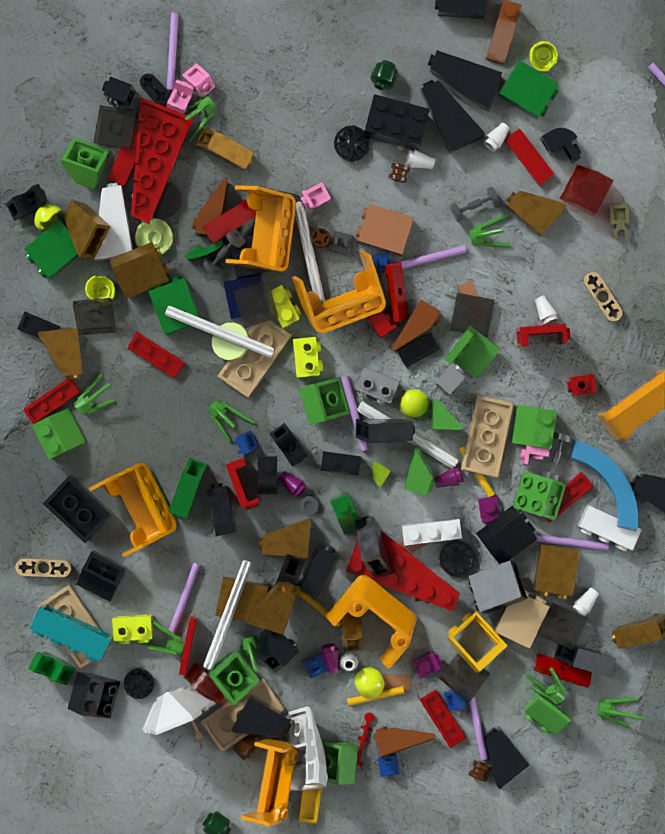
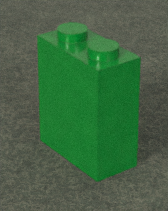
(529, 90)
(52, 250)
(176, 295)

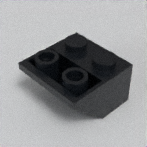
(101, 575)
(276, 649)
(93, 695)

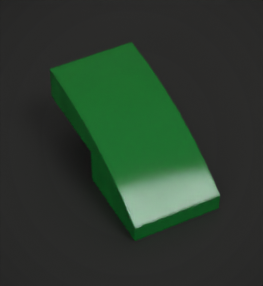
(198, 252)

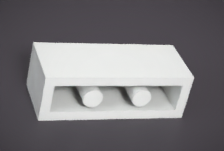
(606, 527)
(431, 531)

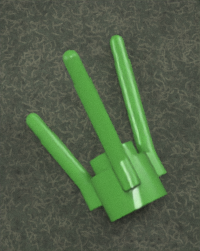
(204, 106)
(479, 235)
(85, 404)
(218, 410)
(250, 645)
(173, 646)
(553, 693)
(606, 710)

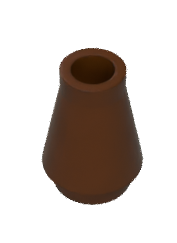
(246, 746)

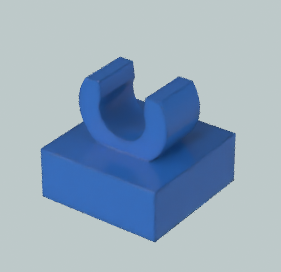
(380, 262)
(246, 442)
(315, 665)
(454, 701)
(388, 765)

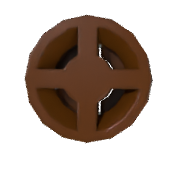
(399, 172)
(318, 235)
(479, 770)

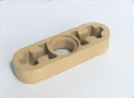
(606, 311)
(29, 572)

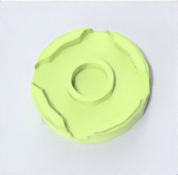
(156, 232)
(226, 349)

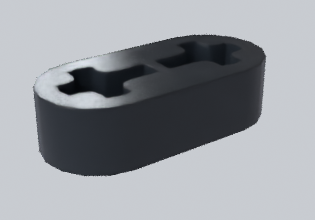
(158, 86)

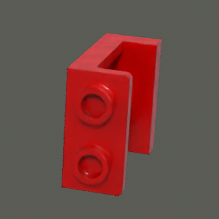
(523, 332)
(238, 484)

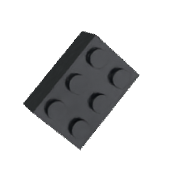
(396, 122)
(78, 508)

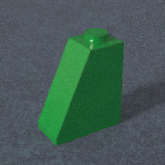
(187, 488)
(344, 512)

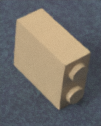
(522, 620)

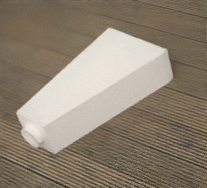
(114, 212)

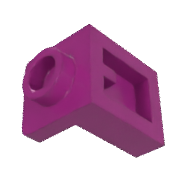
(488, 509)
(427, 664)

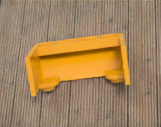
(271, 231)
(346, 308)
(635, 408)
(143, 502)
(367, 594)
(275, 784)

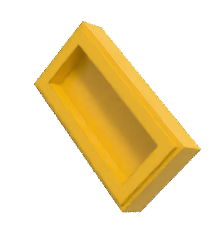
(310, 805)

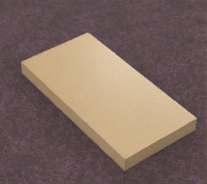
(250, 369)
(487, 436)
(68, 602)
(221, 721)

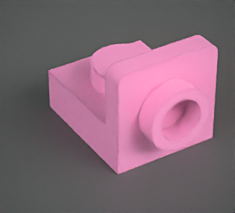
(199, 79)
(537, 453)

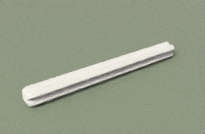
(308, 250)
(219, 331)
(422, 443)
(228, 614)

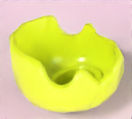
(543, 56)
(46, 216)
(100, 287)
(413, 403)
(369, 682)

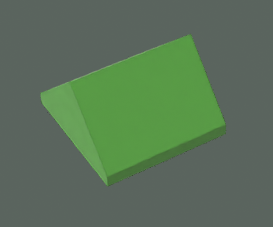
(442, 418)

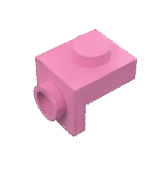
(180, 96)
(315, 196)

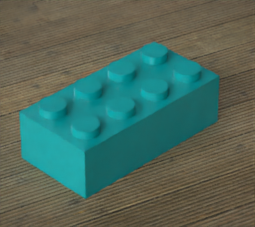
(71, 632)

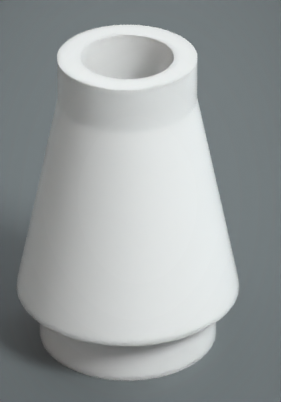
(496, 137)
(419, 160)
(545, 311)
(585, 603)
(348, 657)

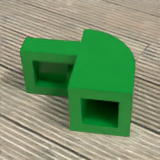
(52, 667)

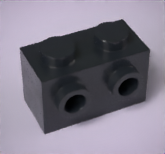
(118, 92)

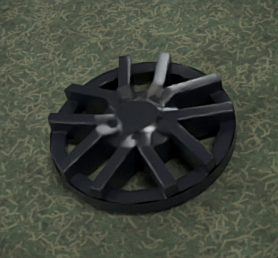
(351, 143)
(457, 558)

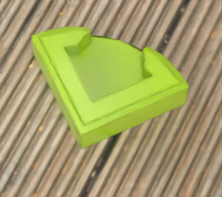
(379, 473)

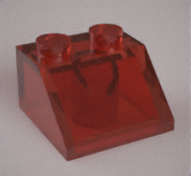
(586, 189)

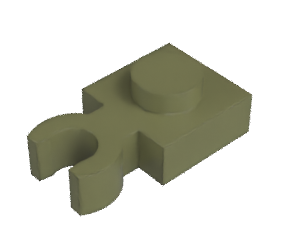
(619, 217)

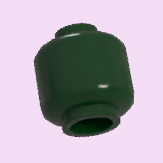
(384, 75)
(216, 824)

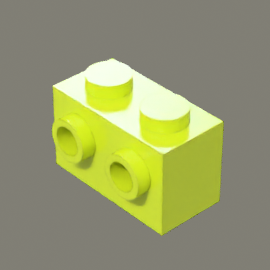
(286, 311)
(306, 357)
(132, 628)

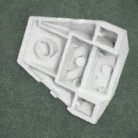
(175, 709)
(311, 764)

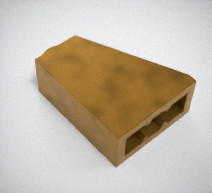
(224, 148)
(534, 210)
(85, 229)
(64, 350)
(287, 540)
(274, 608)
(352, 632)
(640, 632)

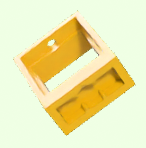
(499, 645)

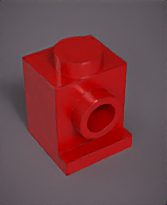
(381, 323)
(588, 380)

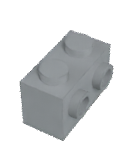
(449, 378)
(376, 386)

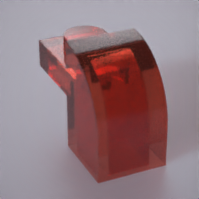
(202, 683)

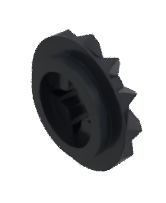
(138, 674)

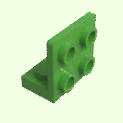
(473, 352)
(539, 495)

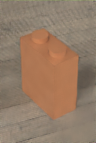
(384, 229)

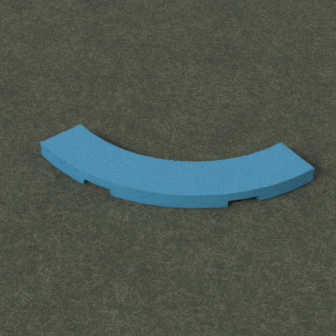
(615, 480)

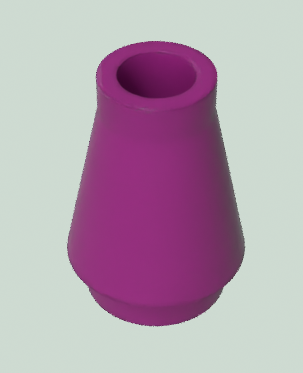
(449, 478)
(292, 484)
(330, 655)

